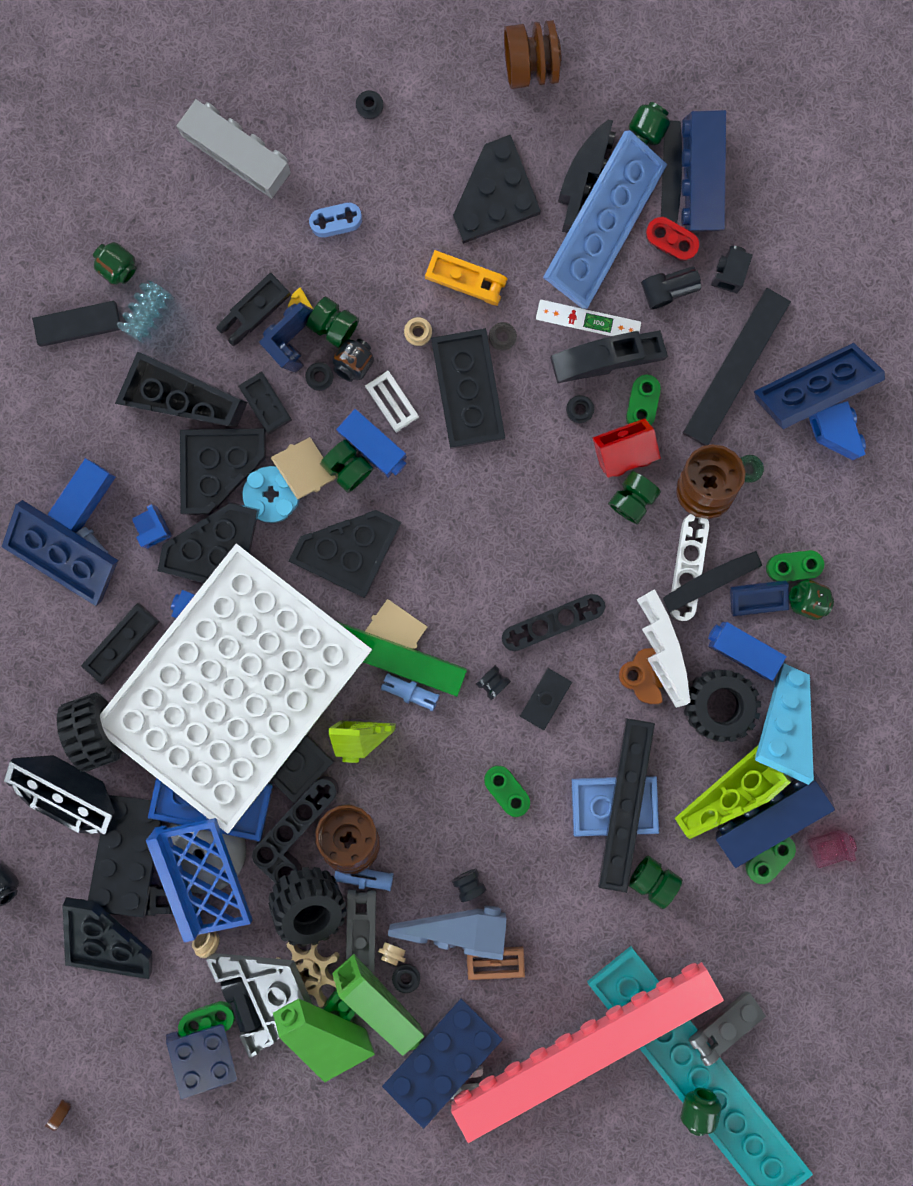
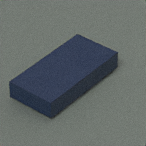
(759, 598)

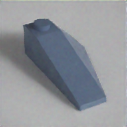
(475, 930)

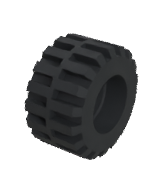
(745, 705)
(83, 733)
(307, 906)

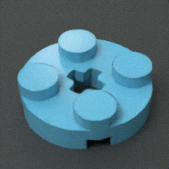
(260, 482)

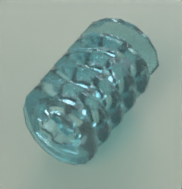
(145, 311)

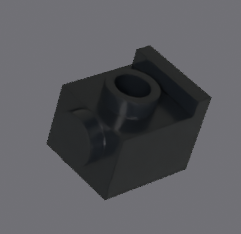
(732, 269)

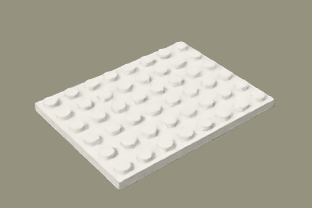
(232, 688)

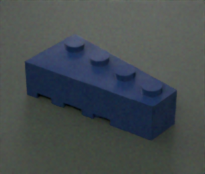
(704, 170)
(774, 821)

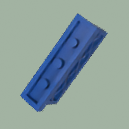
(176, 880)

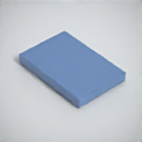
(593, 804)

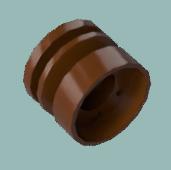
(532, 54)
(713, 468)
(337, 828)

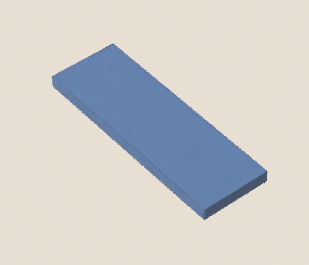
(605, 220)

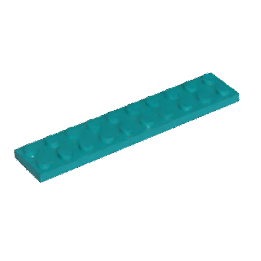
(743, 1129)

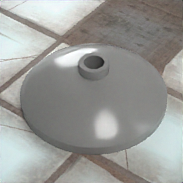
(236, 848)

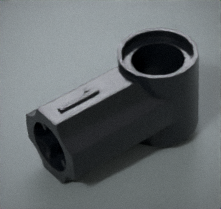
(663, 288)
(243, 1008)

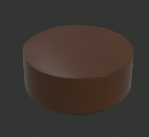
(58, 1115)

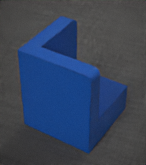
(151, 527)

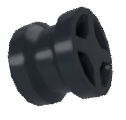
(493, 682)
(469, 885)

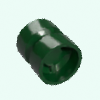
(332, 322)
(346, 466)
(634, 498)
(658, 884)

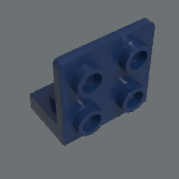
(278, 336)
(201, 1060)

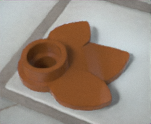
(647, 683)

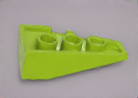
(357, 739)
(735, 793)

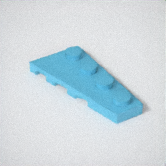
(788, 727)

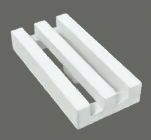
(404, 421)

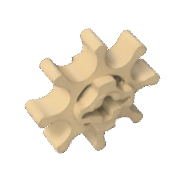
(317, 970)

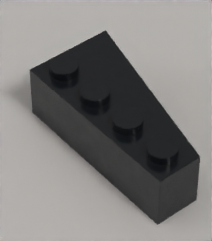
(170, 391)

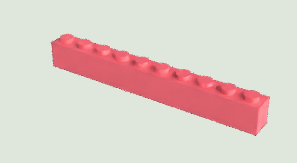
(585, 1051)

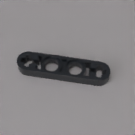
(553, 623)

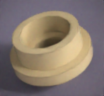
(418, 323)
(206, 944)
(392, 954)

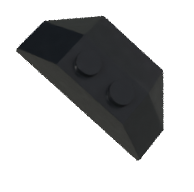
(62, 792)

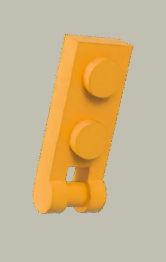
(465, 277)

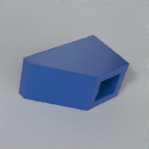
(837, 430)

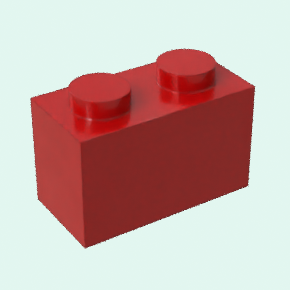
(626, 448)

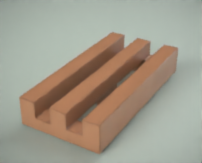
(494, 962)

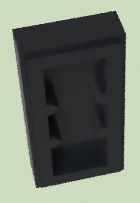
(265, 402)
(545, 699)

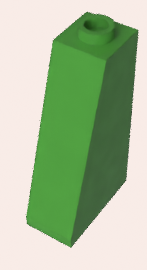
(377, 1005)
(322, 1039)

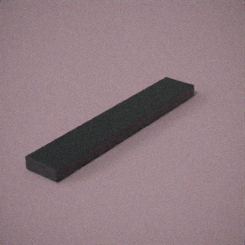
(736, 367)
(626, 805)

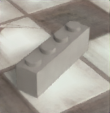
(234, 148)

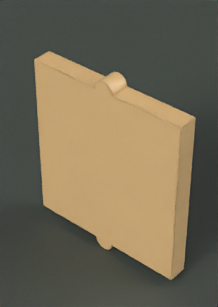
(302, 468)
(396, 625)

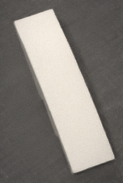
(668, 658)

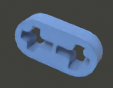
(337, 226)

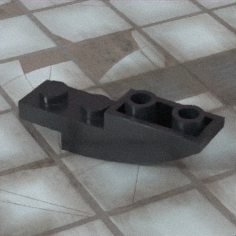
(585, 167)
(608, 354)

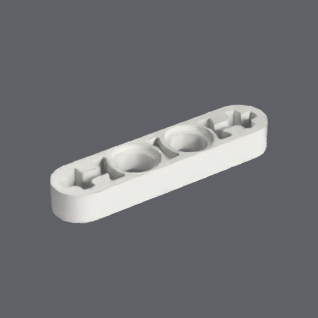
(692, 567)

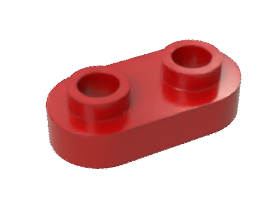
(673, 237)

